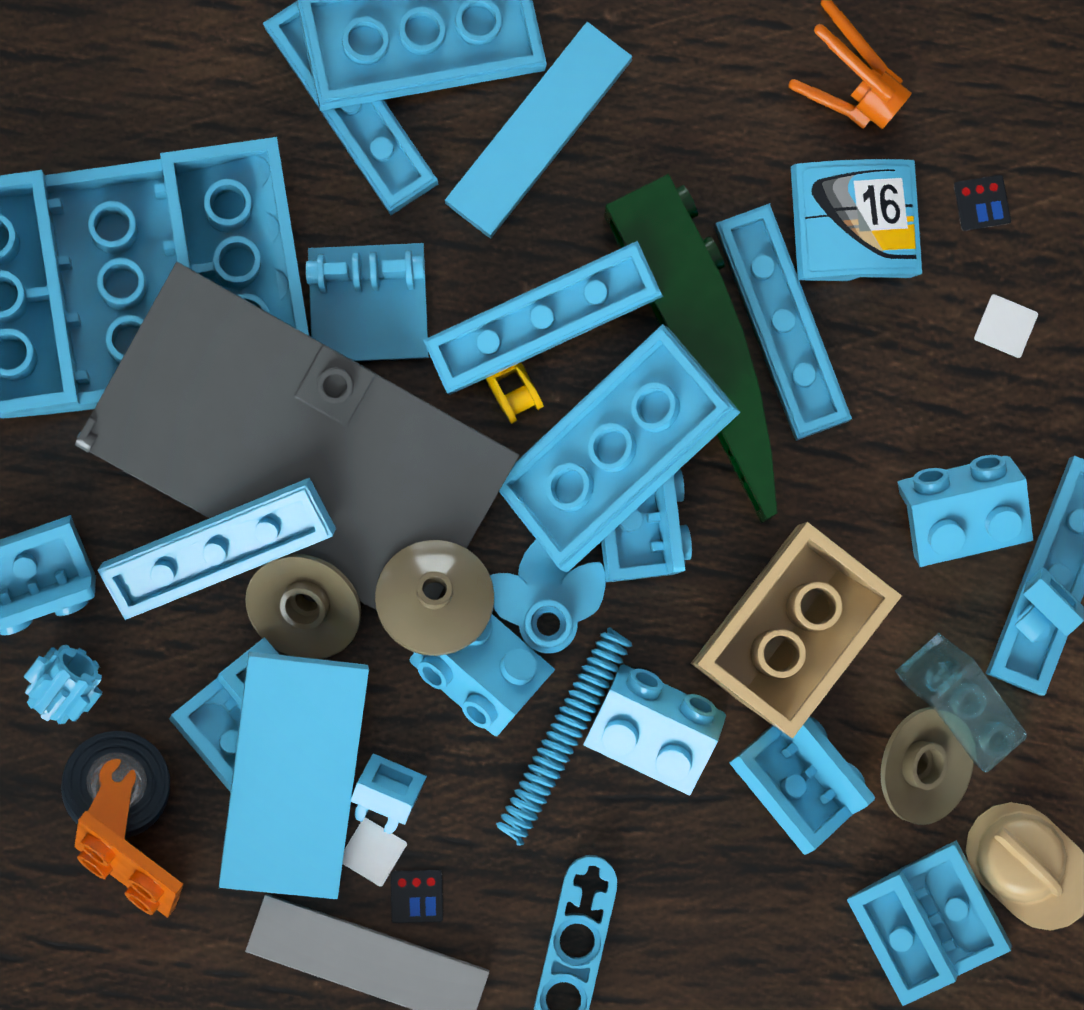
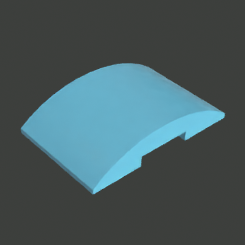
(98, 244)

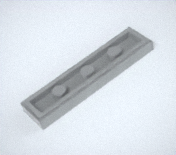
(364, 958)

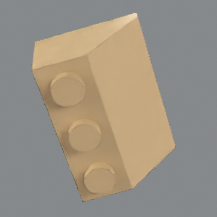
(796, 629)

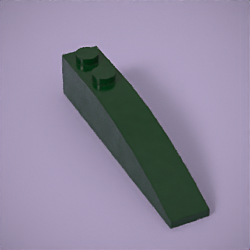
(702, 318)

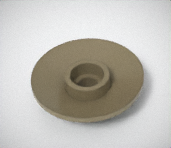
(293, 622)
(439, 624)
(924, 769)

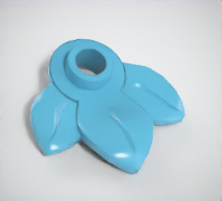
(547, 589)

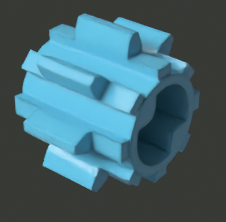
(63, 684)

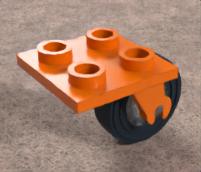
(115, 791)

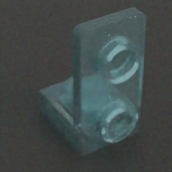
(963, 700)

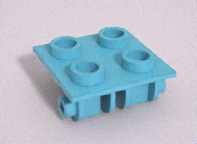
(369, 300)

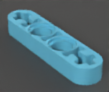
(578, 970)

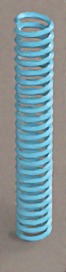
(564, 735)

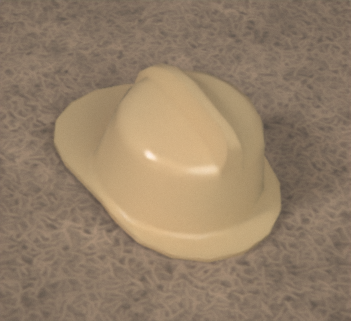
(1028, 865)

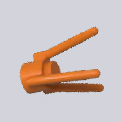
(880, 91)

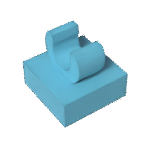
(1048, 605)
(387, 791)

